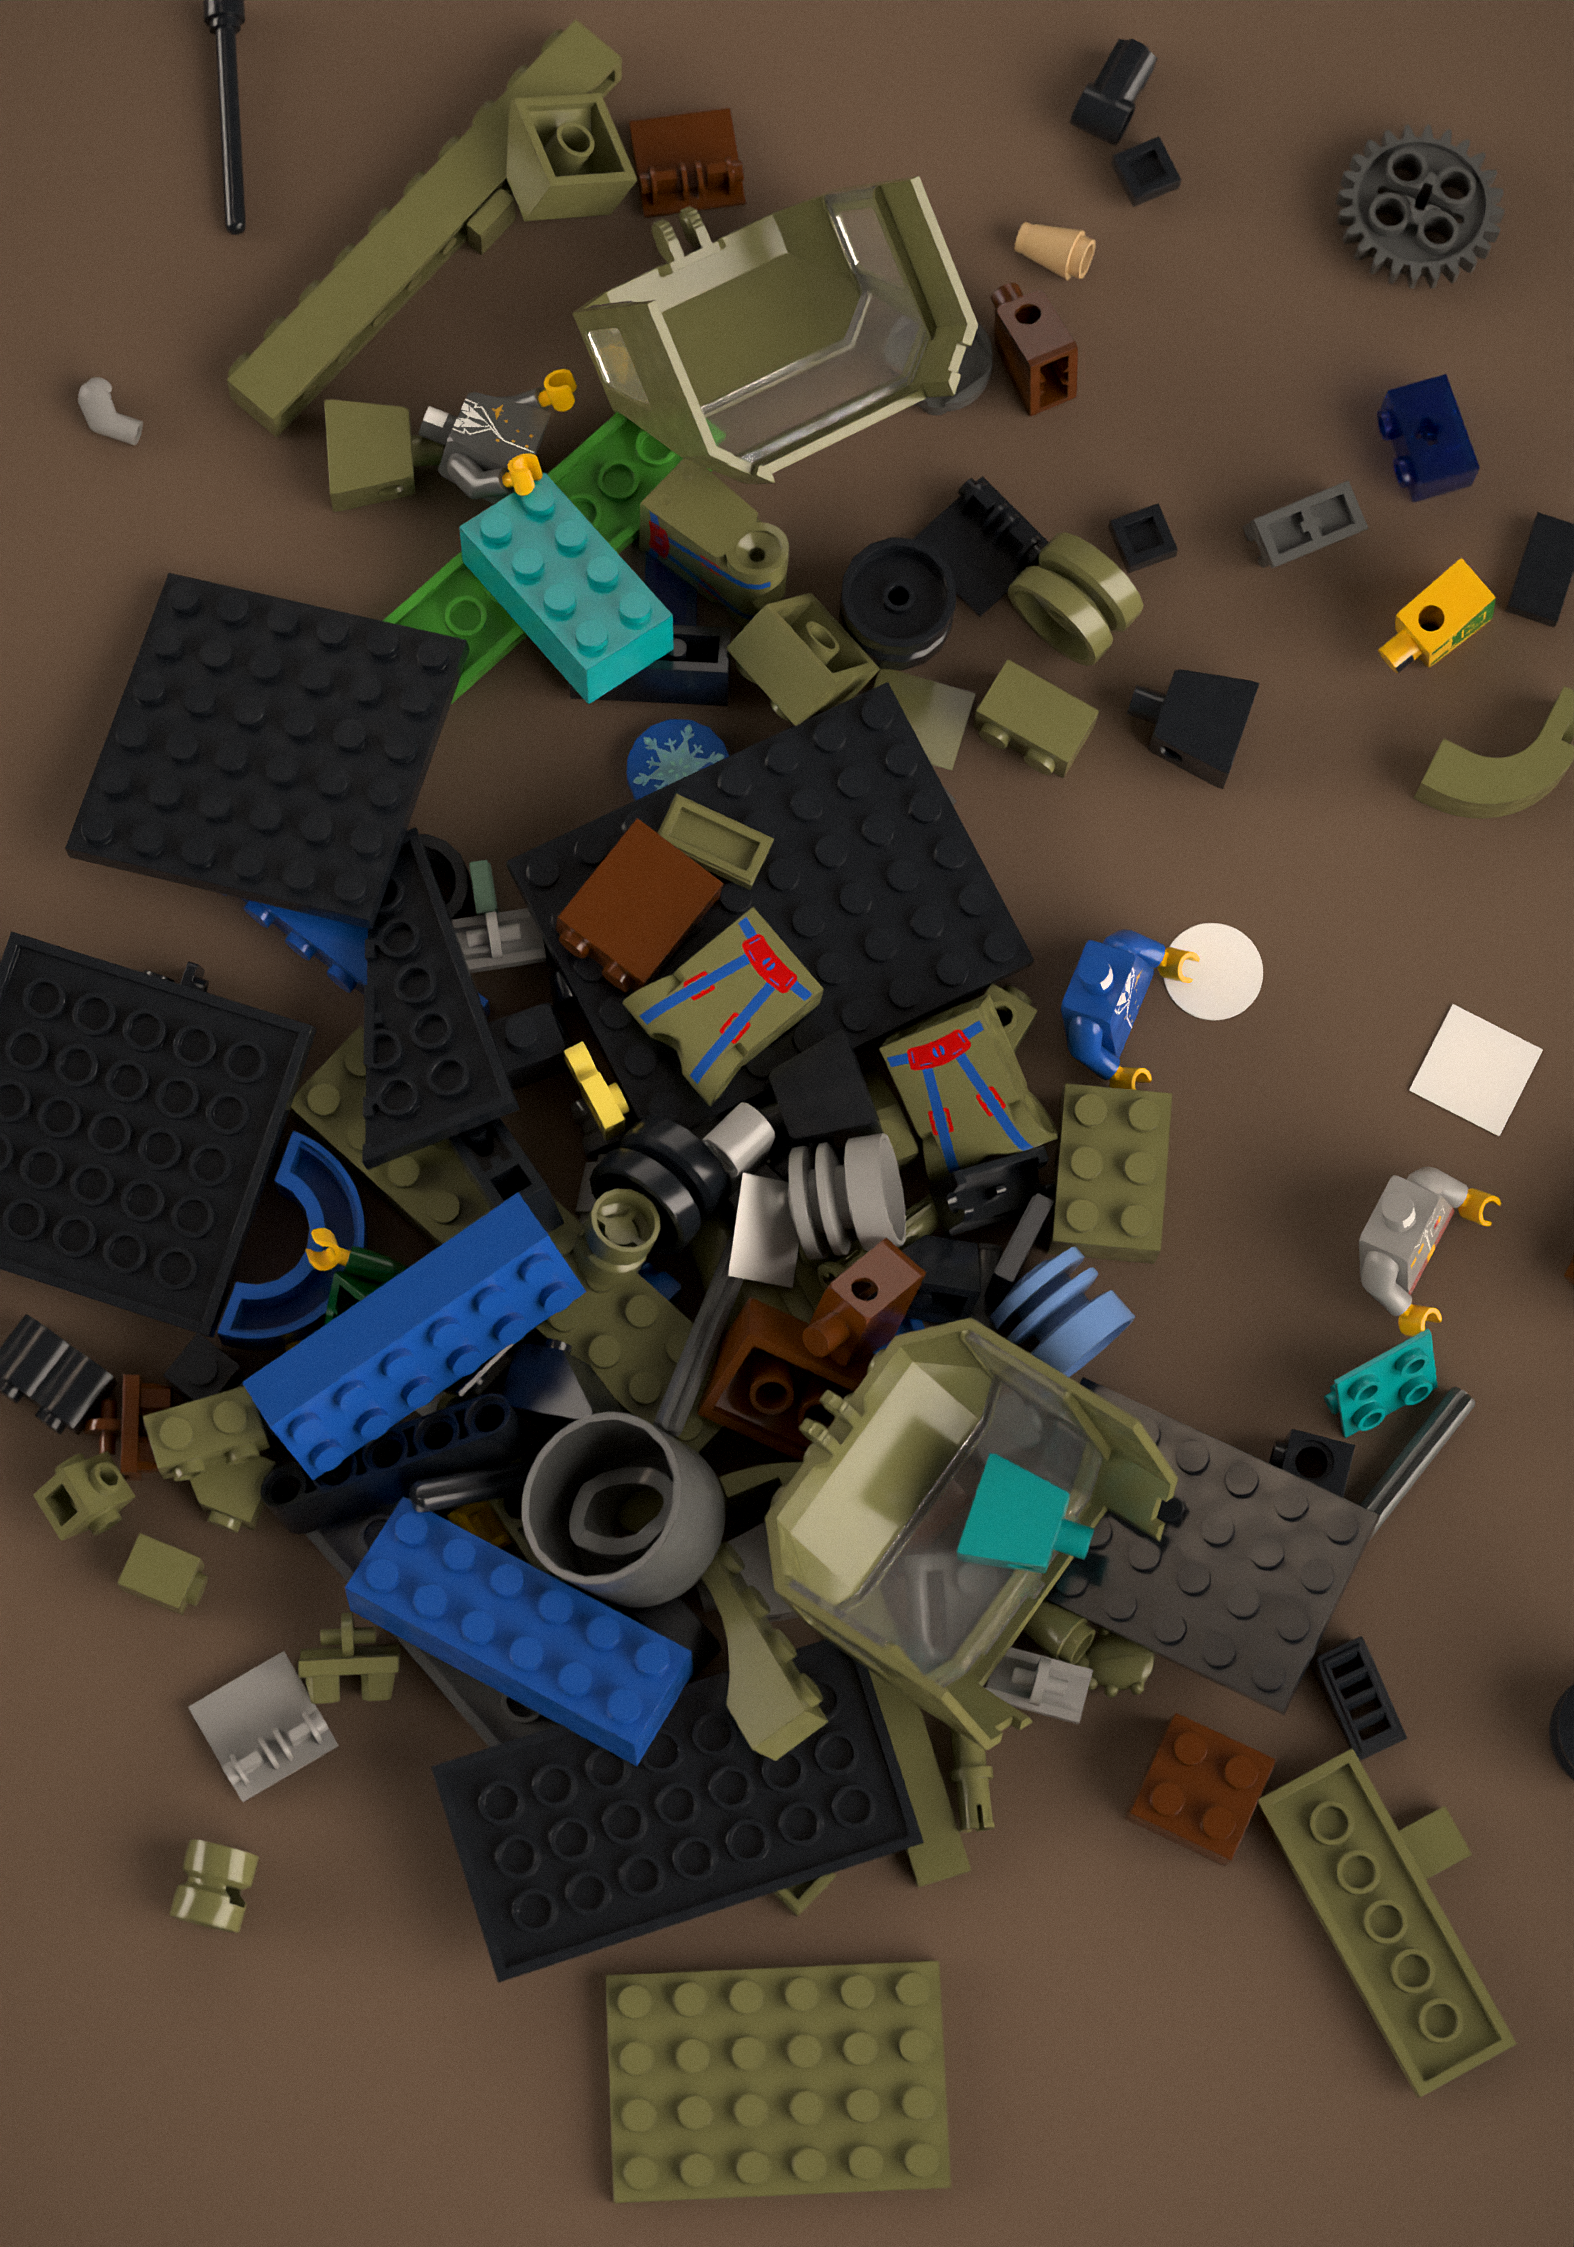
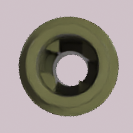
(1060, 1632)

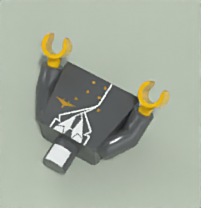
(497, 438)

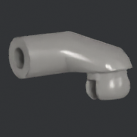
(101, 414)

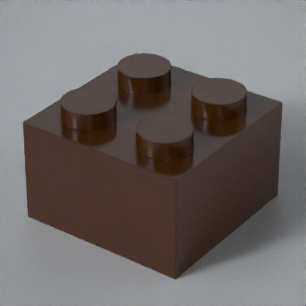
(1200, 1789)

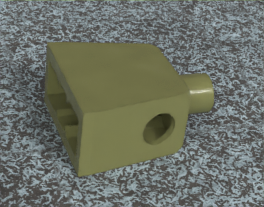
(373, 453)

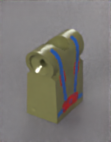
(714, 541)
(727, 1003)
(965, 1088)

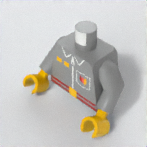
(1405, 1234)

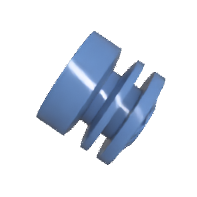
(1061, 1315)

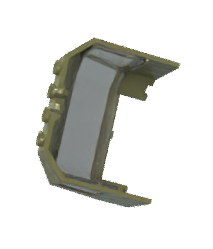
(784, 329)
(885, 1493)

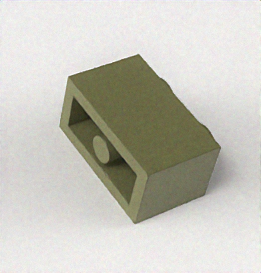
(1034, 719)

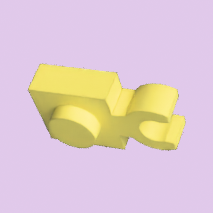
(603, 1101)

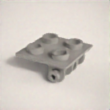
(263, 1726)

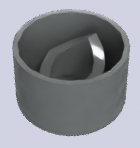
(579, 1492)

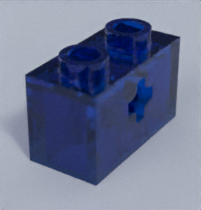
(1433, 412)

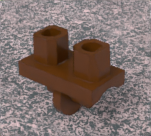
(138, 1401)

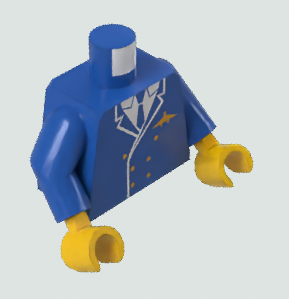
(1108, 996)

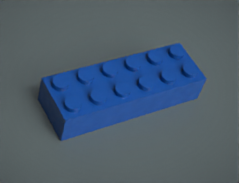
(414, 1337)
(520, 1631)

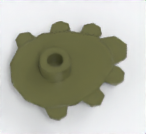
(1117, 1664)

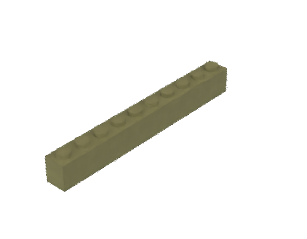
(406, 242)

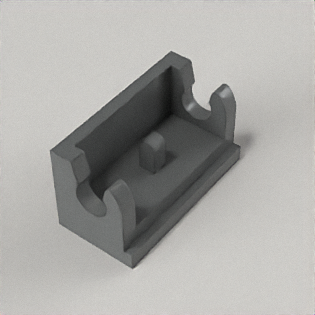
(1306, 525)

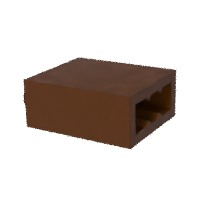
(637, 908)

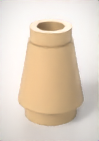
(1056, 248)

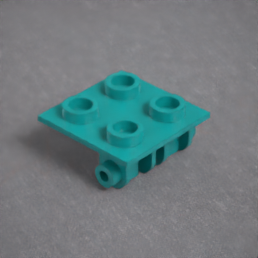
(1384, 1384)

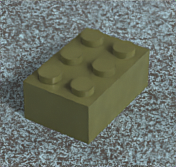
(1110, 1173)

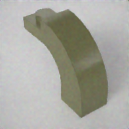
(1496, 787)

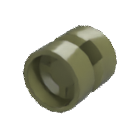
(616, 1237)
(214, 1886)

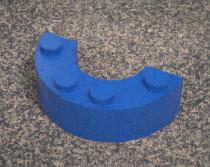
(296, 1304)

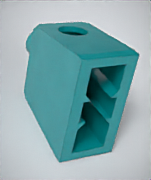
(1019, 1521)

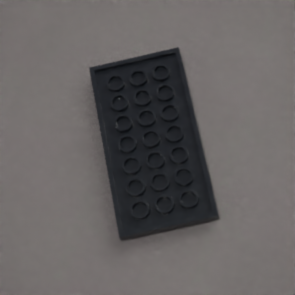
(591, 1851)

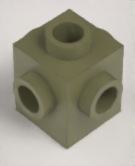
(84, 1495)

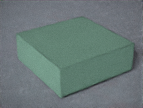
(483, 887)

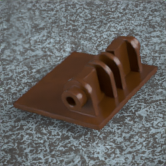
(687, 162)

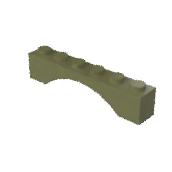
(765, 1690)

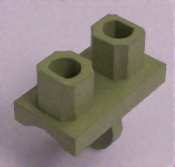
(325, 1665)

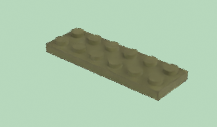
(1385, 1923)

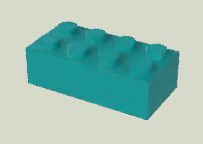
(567, 588)

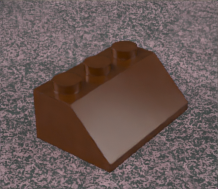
(771, 1382)

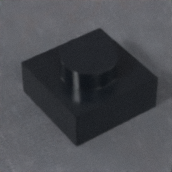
(1146, 171)
(1143, 538)

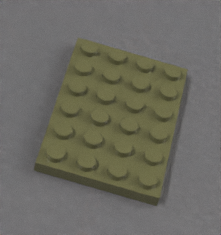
(777, 2082)

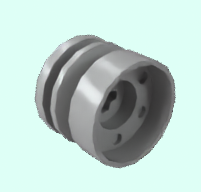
(835, 1198)

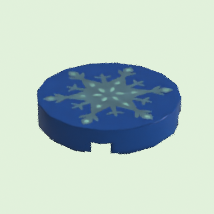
(671, 753)

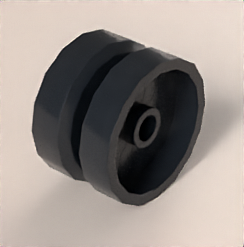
(891, 575)
(670, 1171)

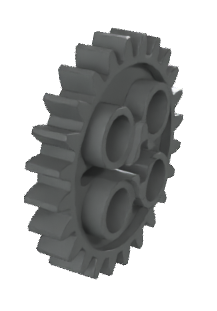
(1404, 246)

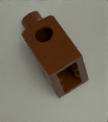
(1035, 348)
(850, 1326)

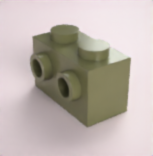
(206, 1434)

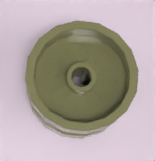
(1075, 598)

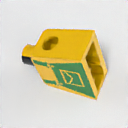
(1453, 602)

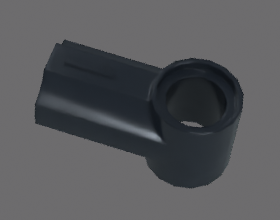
(1110, 101)

